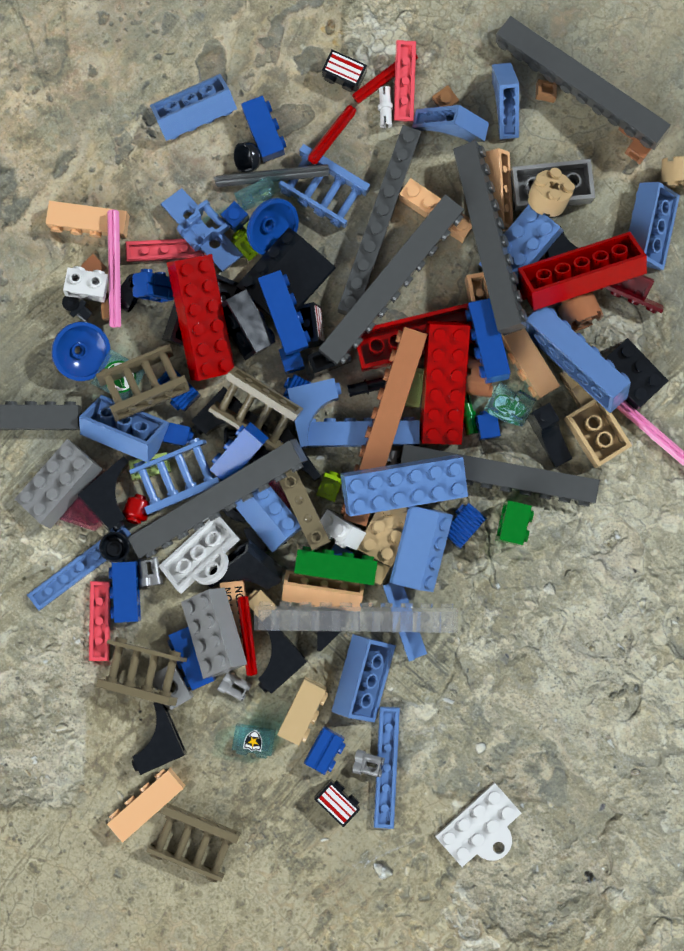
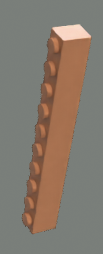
(390, 407)

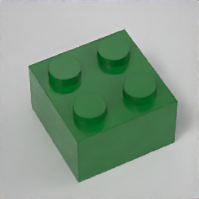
(514, 523)

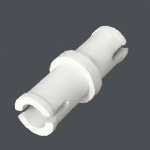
(385, 107)

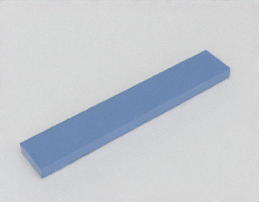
(69, 575)
(386, 785)

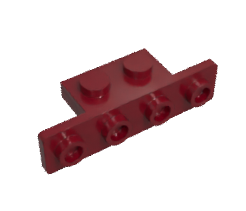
(636, 292)

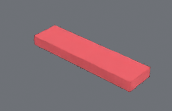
(404, 81)
(159, 250)
(99, 621)

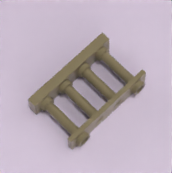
(255, 390)
(149, 398)
(304, 510)
(146, 691)
(191, 822)

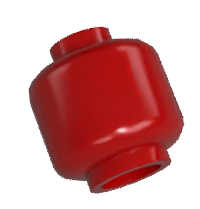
(134, 509)

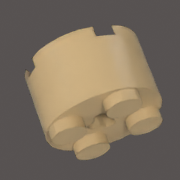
(673, 172)
(550, 192)

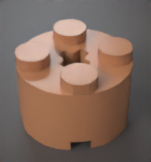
(580, 311)
(474, 384)

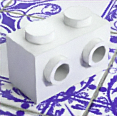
(86, 284)
(342, 530)

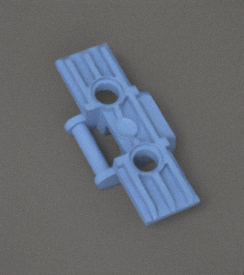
(197, 233)

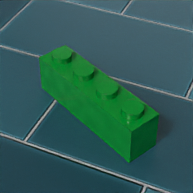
(335, 566)

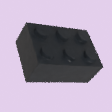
(247, 325)
(643, 375)

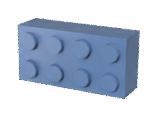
(530, 238)

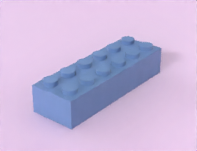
(578, 358)
(404, 485)

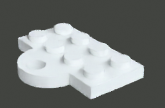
(200, 555)
(480, 827)

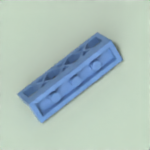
(411, 641)

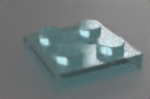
(254, 193)

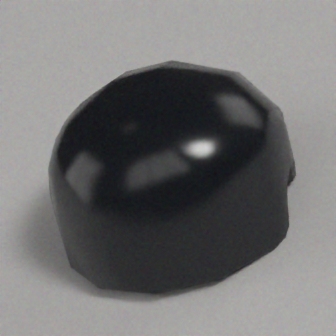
(247, 157)
(114, 546)

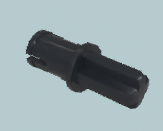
(366, 386)

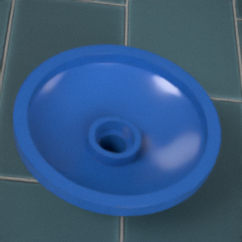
(278, 216)
(93, 350)

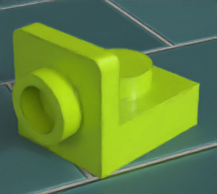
(241, 243)
(330, 486)

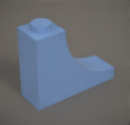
(507, 100)
(453, 121)
(312, 399)

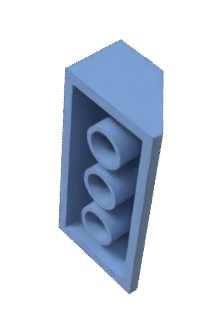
(193, 107)
(654, 221)
(135, 435)
(269, 518)
(421, 548)
(363, 678)

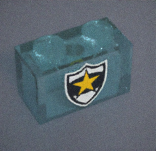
(253, 740)

